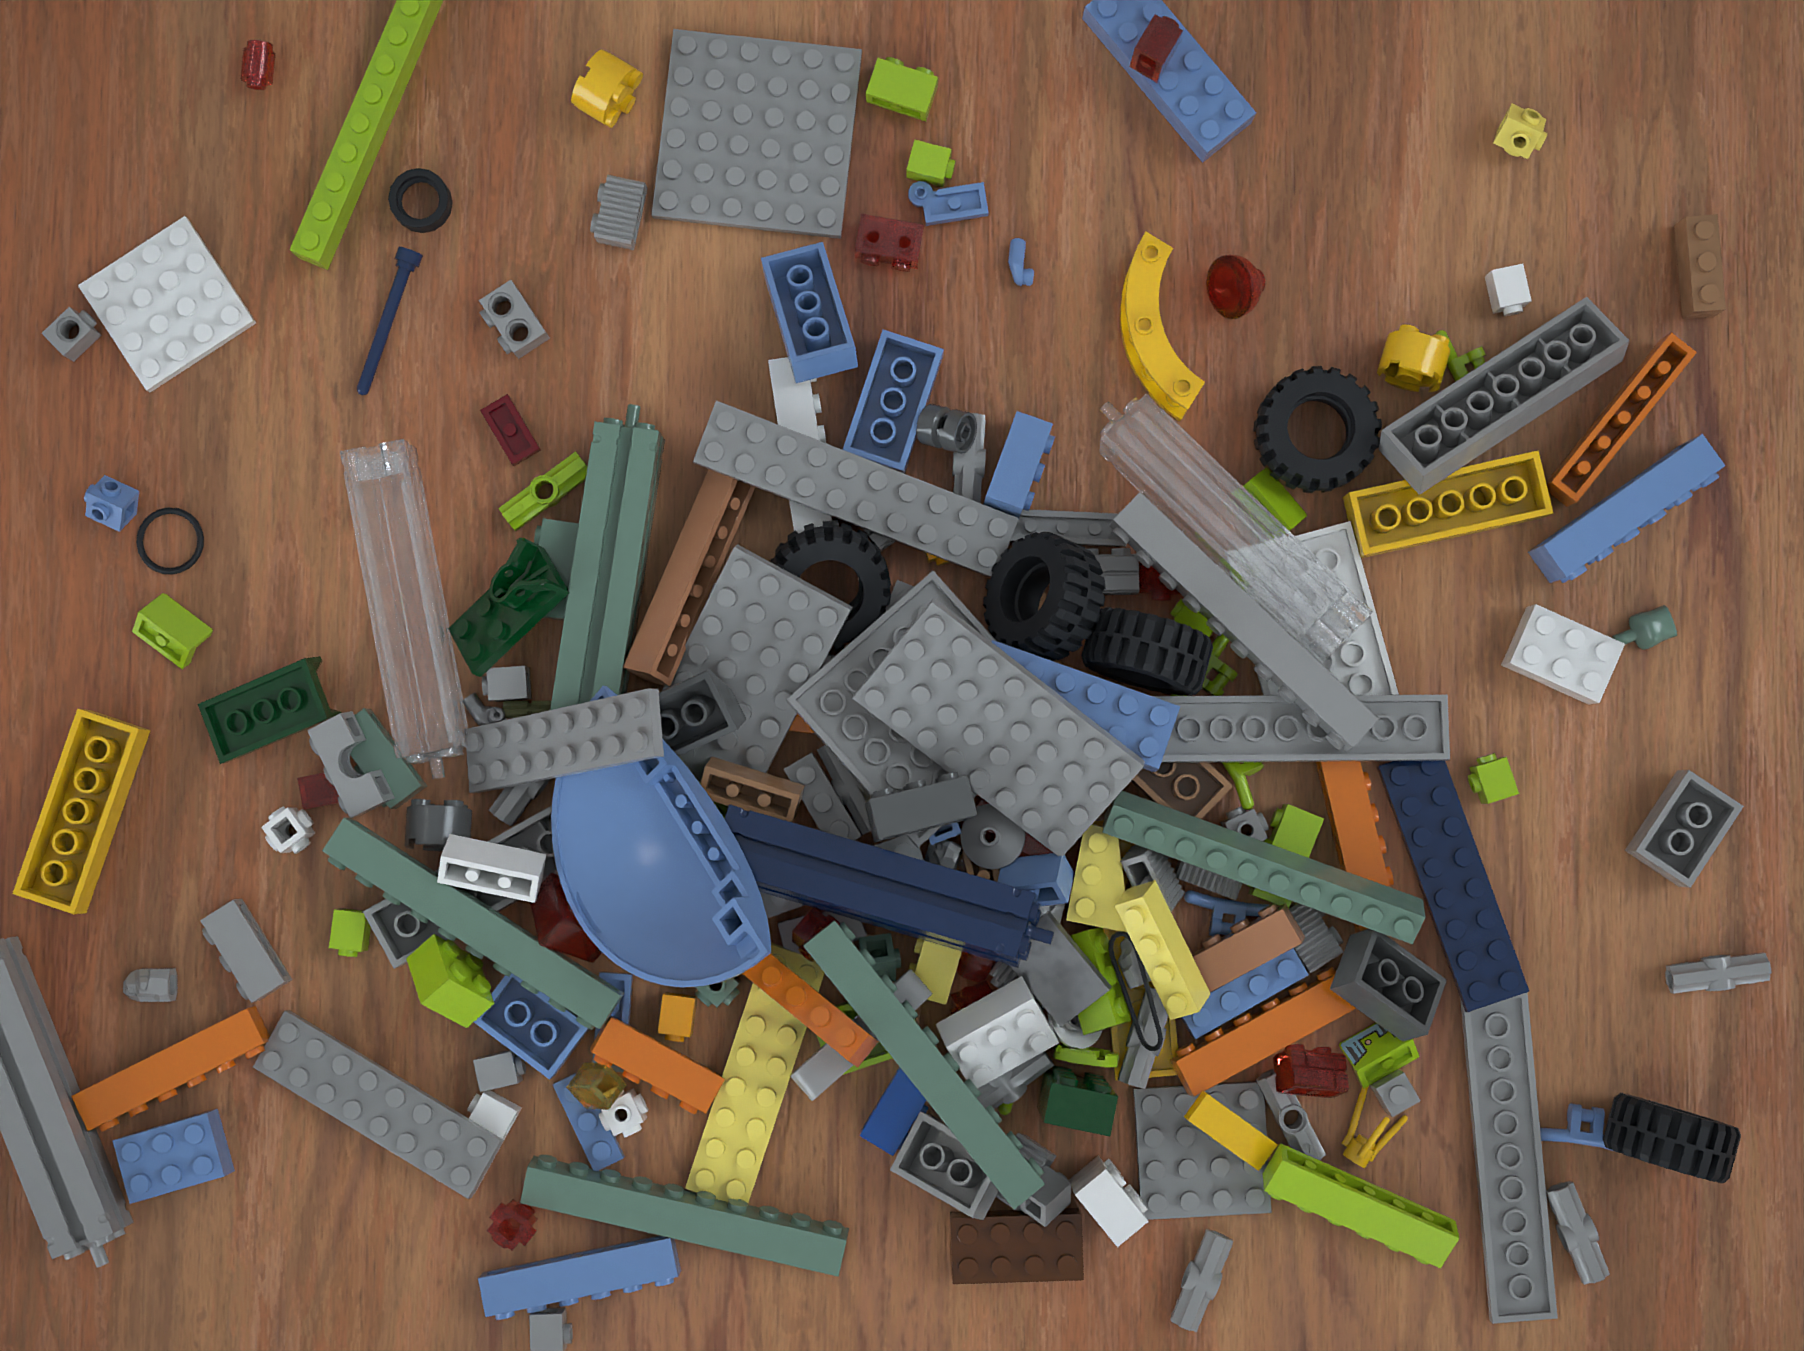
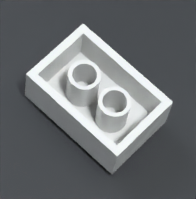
(1563, 654)
(997, 1033)
(1112, 1205)

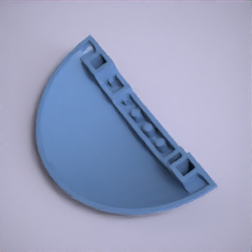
(657, 872)

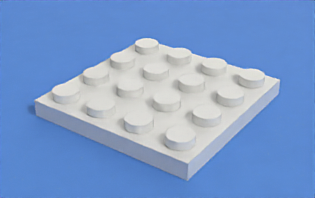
(167, 304)

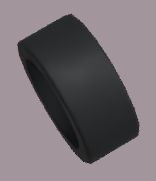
(412, 177)

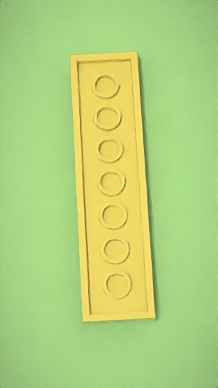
(752, 1090)

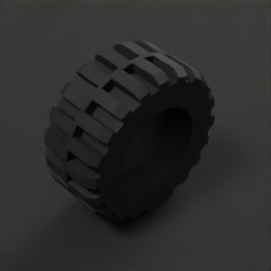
(1353, 407)
(848, 547)
(1070, 604)
(1148, 652)
(1671, 1138)

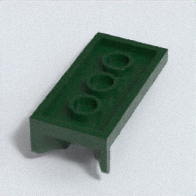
(508, 607)
(266, 710)

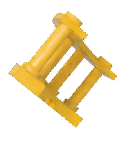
(1143, 334)

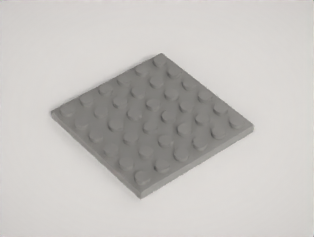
(757, 133)
(858, 738)

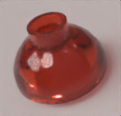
(1234, 286)

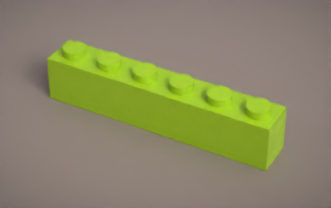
(1360, 1206)

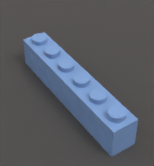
(579, 1275)

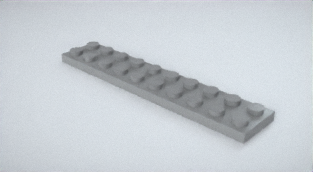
(854, 489)
(1277, 732)
(1509, 1162)

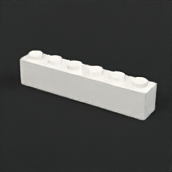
(797, 411)

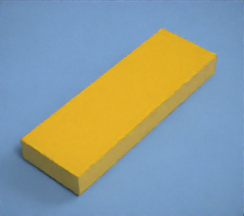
(1230, 1130)

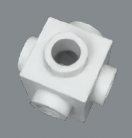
(278, 830)
(636, 1114)

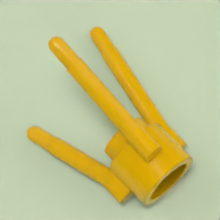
(1361, 1149)

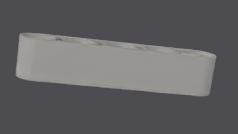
(828, 1065)

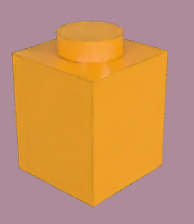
(677, 1016)

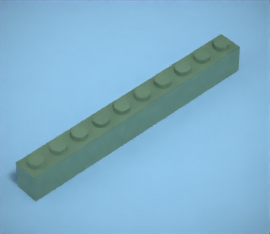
(1264, 866)
(472, 922)
(924, 1064)
(684, 1214)

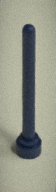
(406, 262)

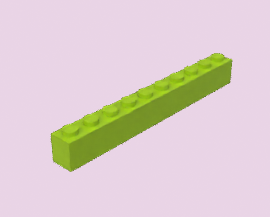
(364, 130)

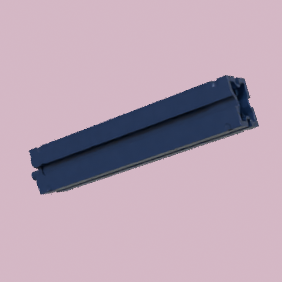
(888, 888)

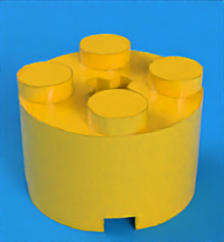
(606, 88)
(1414, 359)

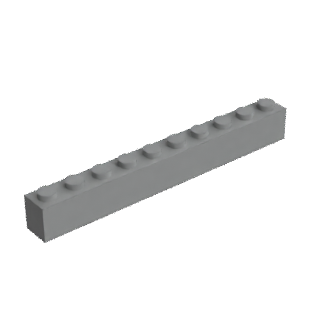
(1243, 622)

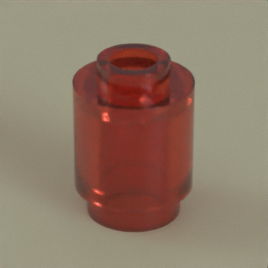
(258, 64)

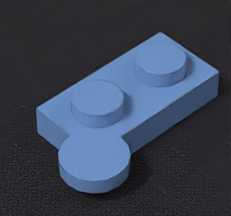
(949, 203)

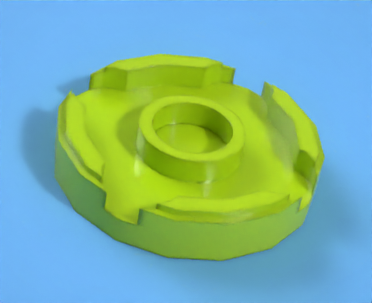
(1086, 1056)

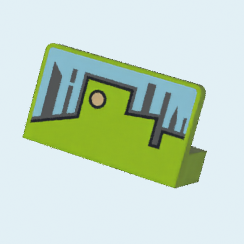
(1377, 1053)

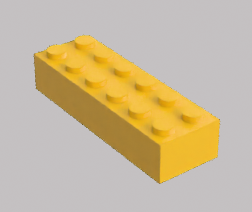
(1459, 505)
(81, 812)

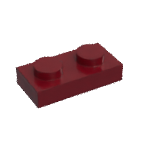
(510, 430)

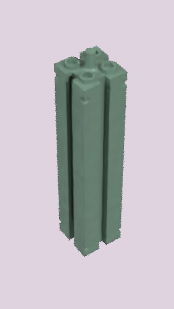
(609, 559)

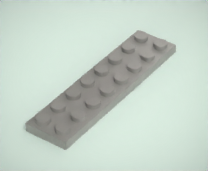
(565, 741)
(378, 1104)

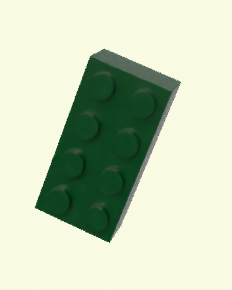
(1077, 1101)

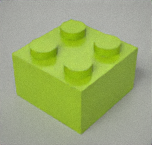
(450, 980)

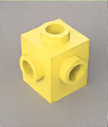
(1521, 131)

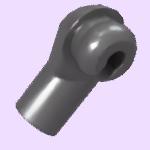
(483, 714)

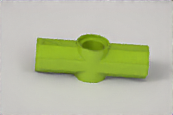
(527, 503)

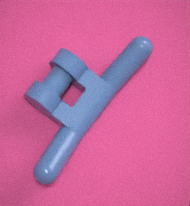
(1220, 906)
(1573, 1134)

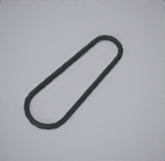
(1126, 996)

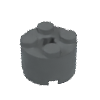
(432, 823)

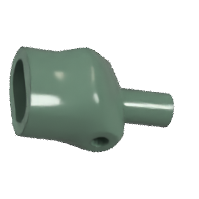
(1649, 628)

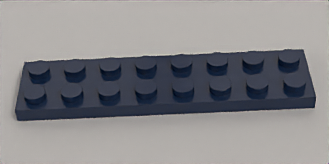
(1453, 882)

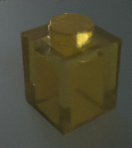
(596, 1086)

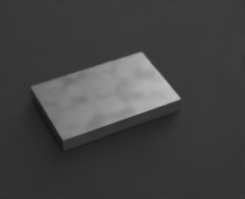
(1061, 974)

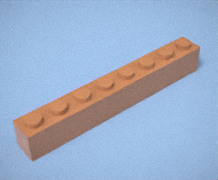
(688, 578)

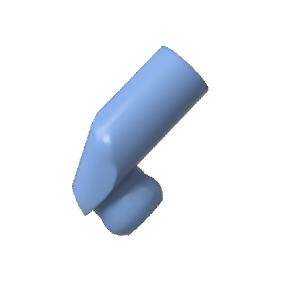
(1016, 263)

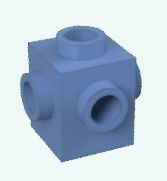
(111, 503)

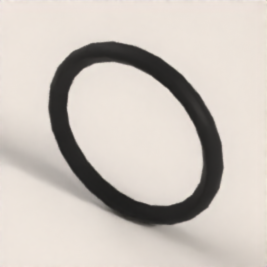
(140, 536)

